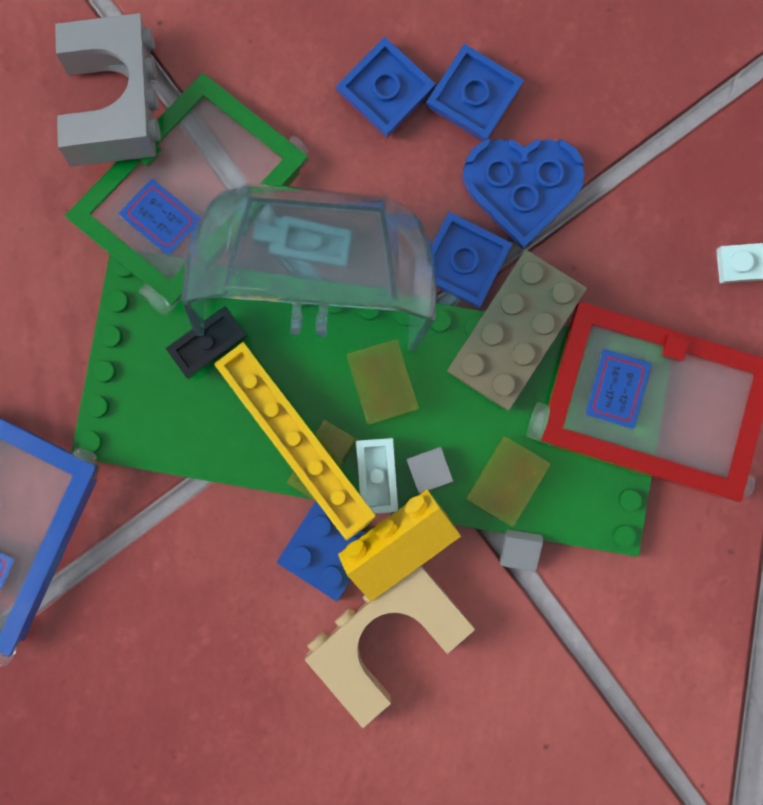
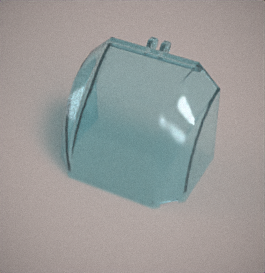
(311, 251)

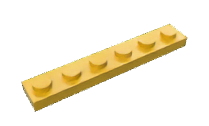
(295, 441)

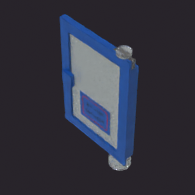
(39, 509)

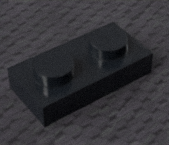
(197, 352)

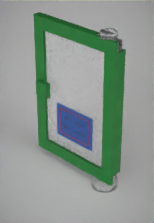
(150, 205)

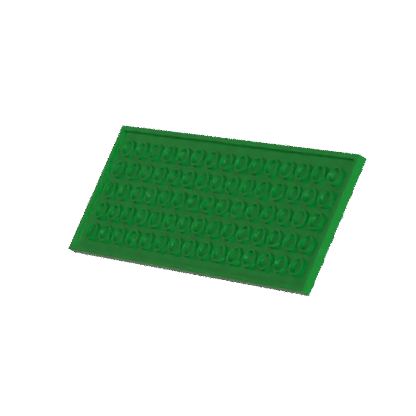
(153, 418)

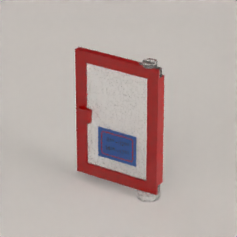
(655, 403)

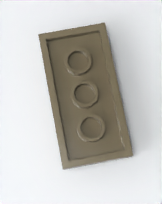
(516, 330)

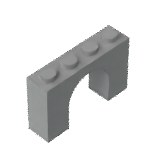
(128, 125)

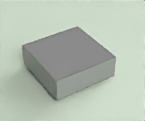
(429, 470)
(521, 550)

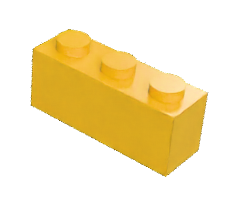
(398, 545)

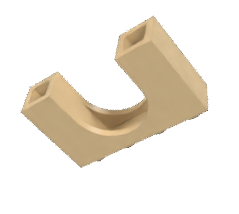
(338, 656)

